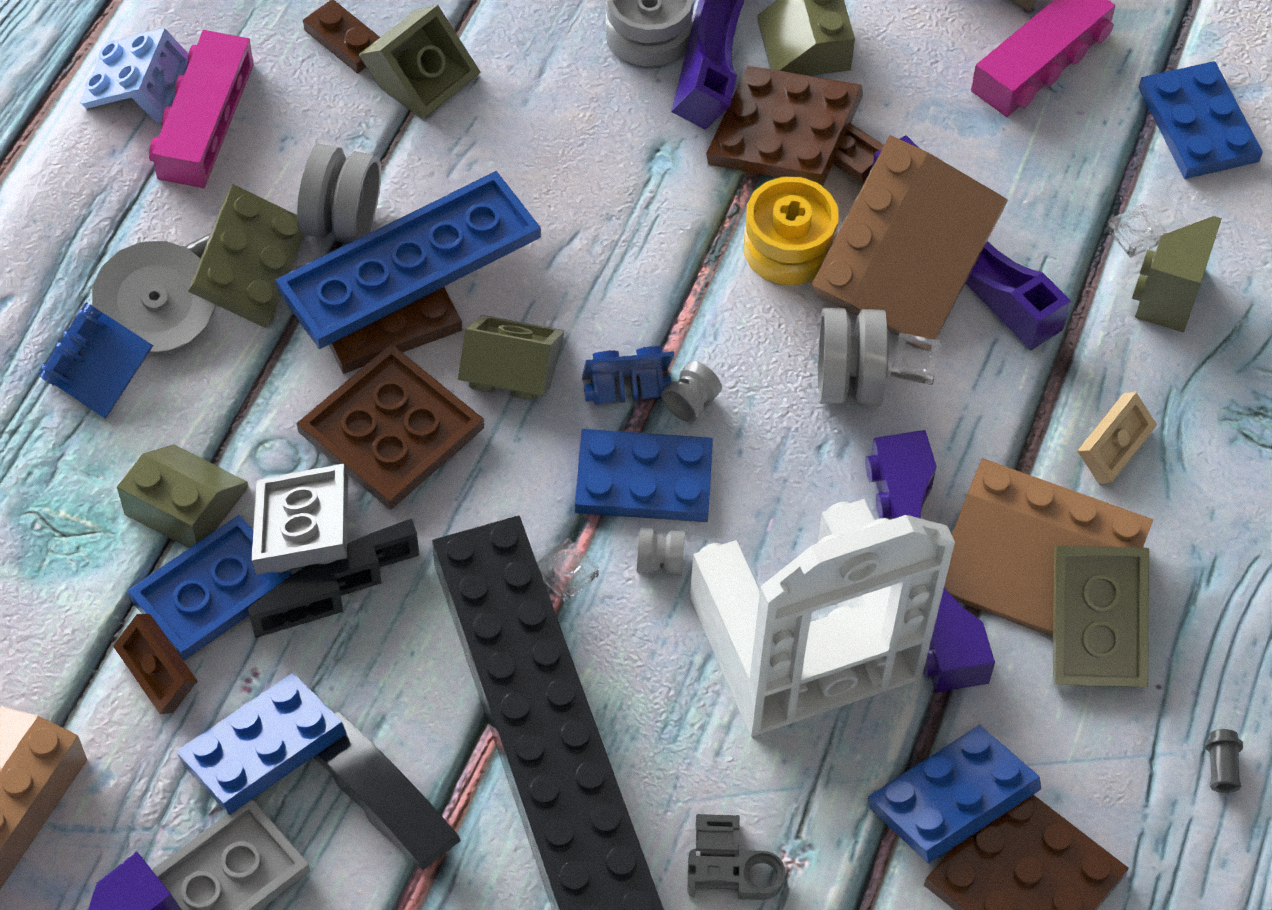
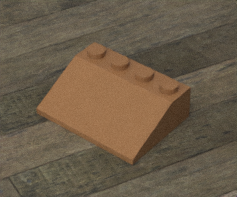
(909, 241)
(1009, 538)
(35, 772)

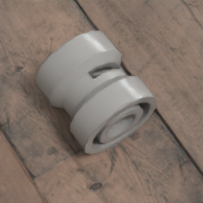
(694, 388)
(660, 551)

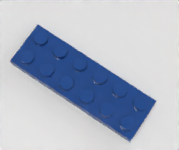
(407, 259)

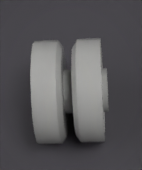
(648, 30)
(338, 193)
(856, 356)

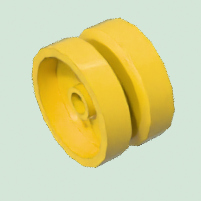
(789, 229)

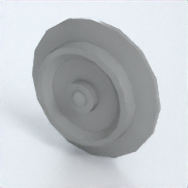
(149, 294)

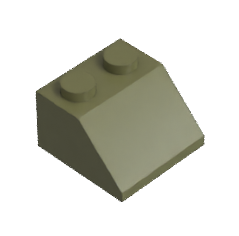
(807, 36)
(420, 61)
(1175, 274)
(509, 356)
(179, 494)

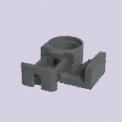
(717, 861)

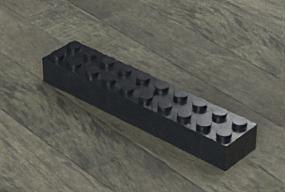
(542, 722)

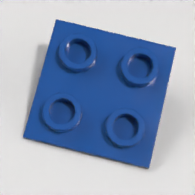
(95, 360)
(607, 365)

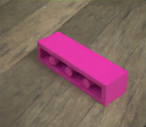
(1041, 52)
(202, 109)

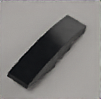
(318, 588)
(387, 797)

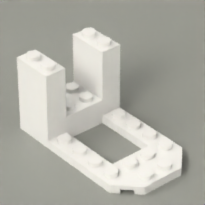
(788, 669)

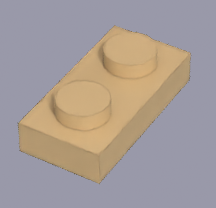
(1117, 438)

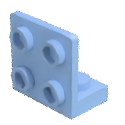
(139, 69)

